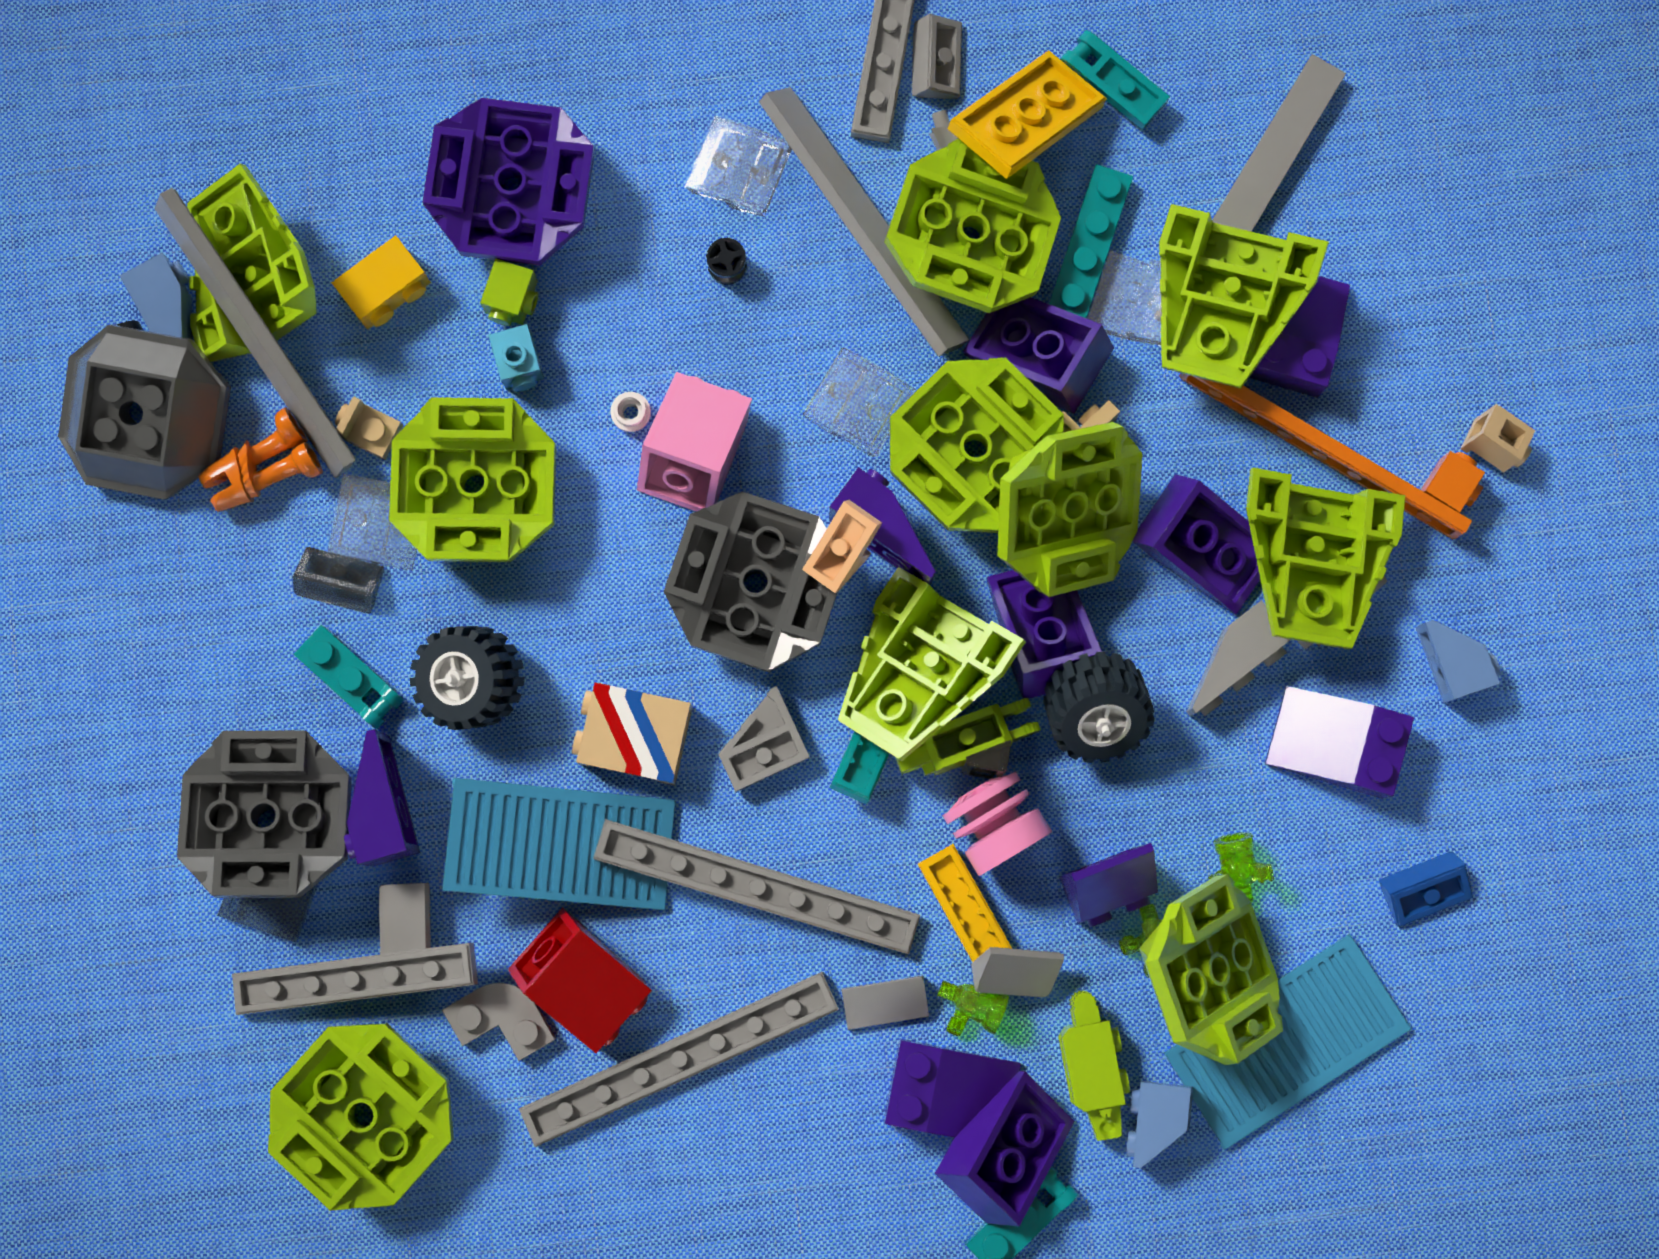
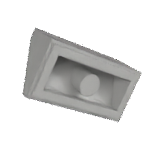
(936, 58)
(404, 917)
(1016, 972)
(885, 1002)

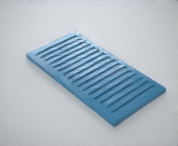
(544, 843)
(1331, 1022)

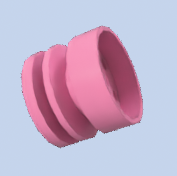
(996, 823)

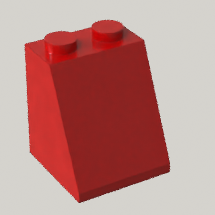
(579, 981)

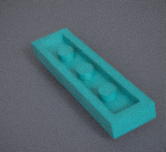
(1091, 240)

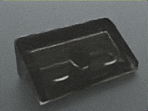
(337, 580)
(988, 762)

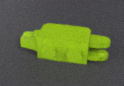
(966, 737)
(1092, 1066)

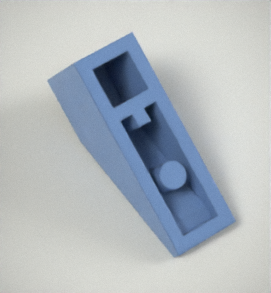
(161, 295)

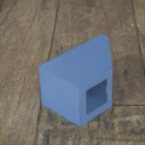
(1162, 1118)

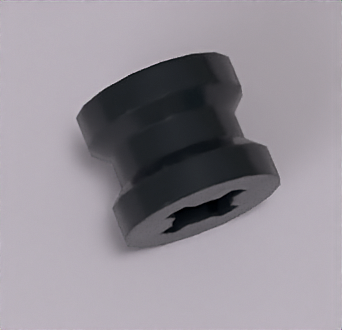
(725, 252)

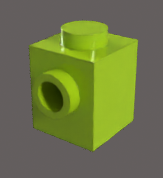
(509, 293)

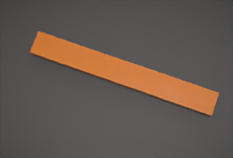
(1333, 454)

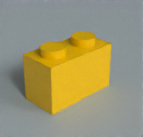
(382, 283)

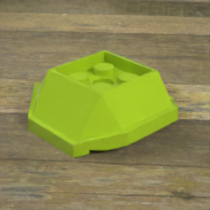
(962, 190)
(963, 404)
(464, 440)
(1071, 508)
(1214, 973)
(317, 1127)

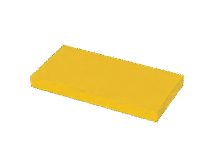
(1026, 114)

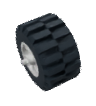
(466, 677)
(1098, 707)

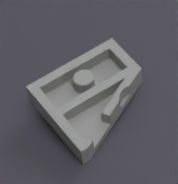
(763, 744)

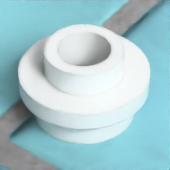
(626, 400)

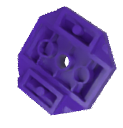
(503, 141)

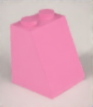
(692, 443)

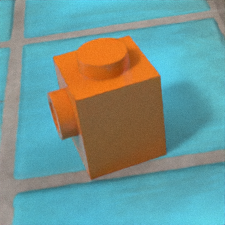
(1455, 481)

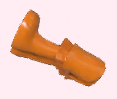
(242, 463)

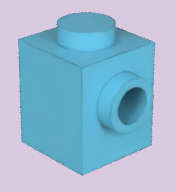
(516, 358)

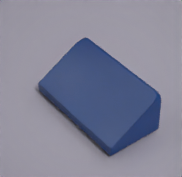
(1426, 888)

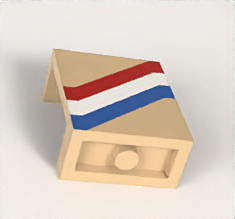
(632, 732)

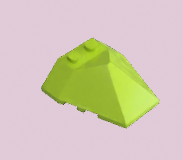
(259, 256)
(1228, 293)
(1319, 554)
(921, 666)

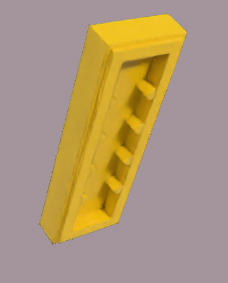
(962, 902)

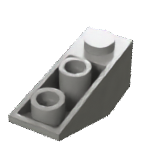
(1237, 652)

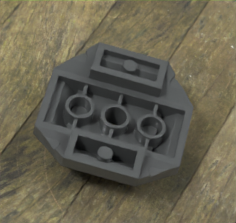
(180, 402)
(709, 576)
(240, 781)

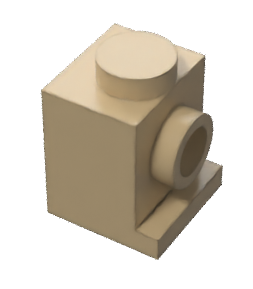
(1499, 438)

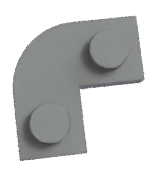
(502, 1006)

